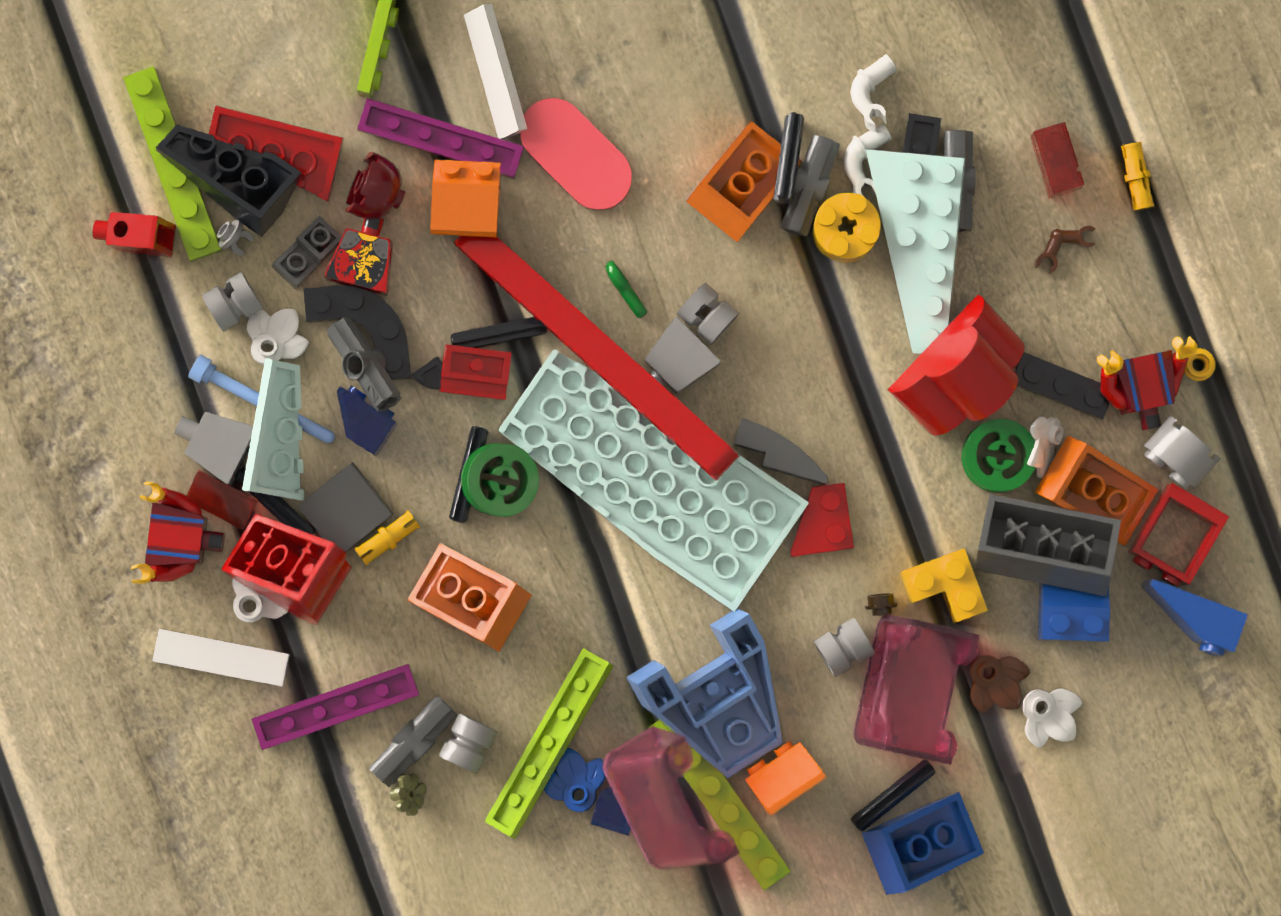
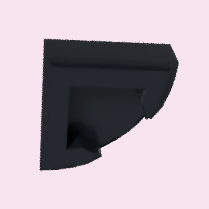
(429, 374)

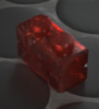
(1056, 160)

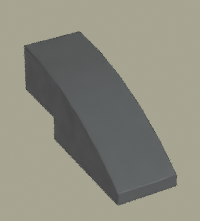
(779, 452)

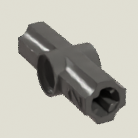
(960, 144)
(810, 185)
(364, 364)
(413, 741)

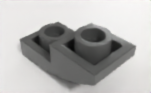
(307, 252)

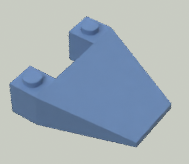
(723, 707)

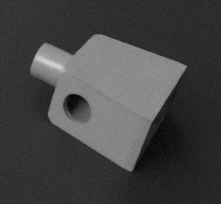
(680, 358)
(216, 444)

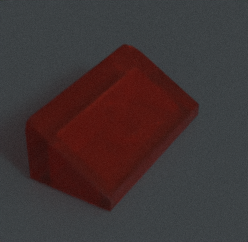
(222, 500)

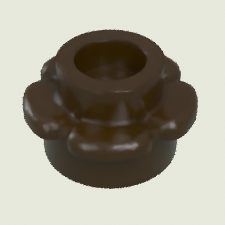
(881, 604)

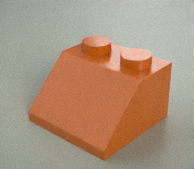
(465, 198)

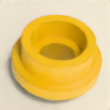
(1208, 369)

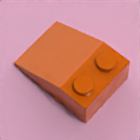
(739, 182)
(1096, 485)
(469, 597)
(784, 776)

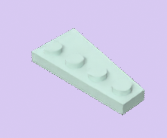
(274, 447)

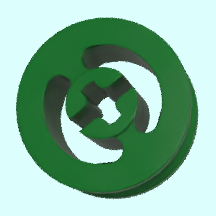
(995, 481)
(494, 503)

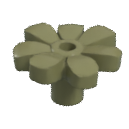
(408, 794)

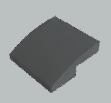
(346, 508)

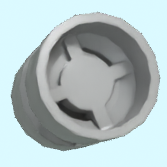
(232, 301)
(716, 321)
(844, 647)
(468, 743)

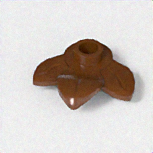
(1000, 686)

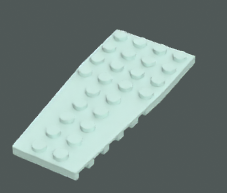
(647, 486)

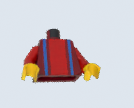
(1145, 381)
(175, 537)

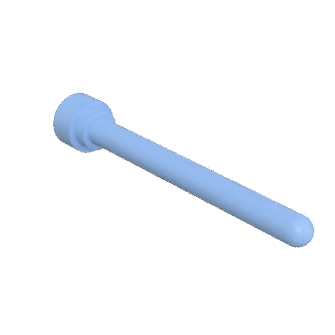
(205, 371)

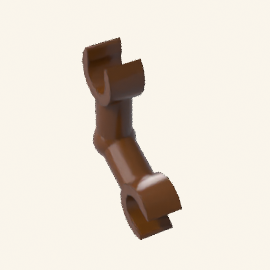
(1056, 239)

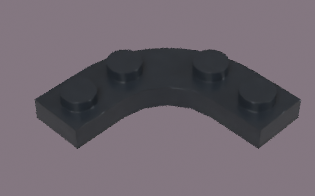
(368, 311)

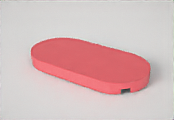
(576, 154)

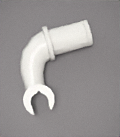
(865, 83)
(856, 154)

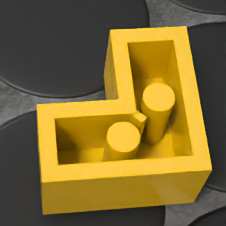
(952, 577)

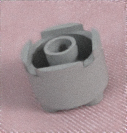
(1181, 453)

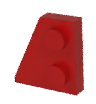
(824, 522)

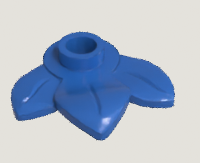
(574, 775)

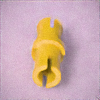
(1137, 176)
(387, 538)

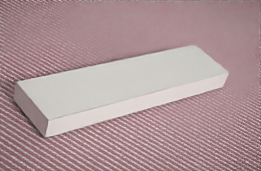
(495, 71)
(221, 657)

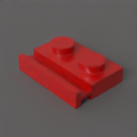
(475, 372)

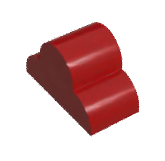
(962, 371)
(288, 567)

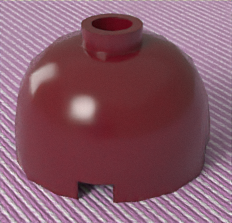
(375, 189)

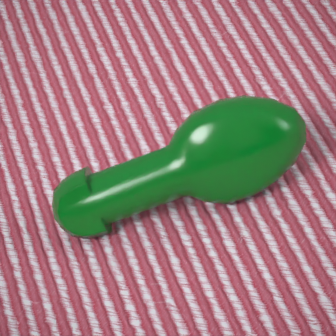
(624, 288)

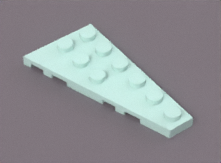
(920, 219)

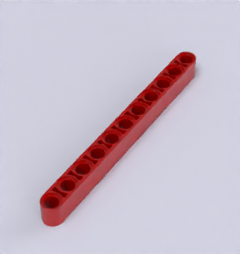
(600, 353)

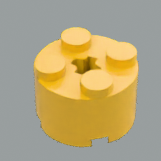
(854, 210)

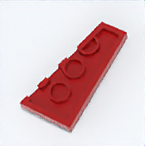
(305, 149)

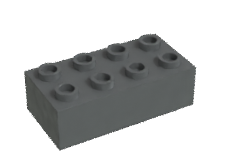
(1048, 545)

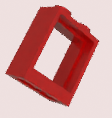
(1196, 507)

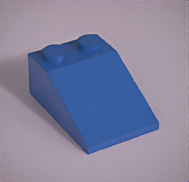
(1072, 615)
(1201, 619)
(922, 844)

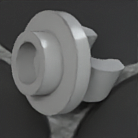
(230, 233)

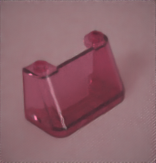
(912, 687)
(647, 790)

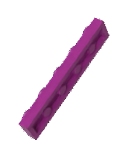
(438, 137)
(335, 706)

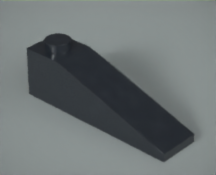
(240, 180)

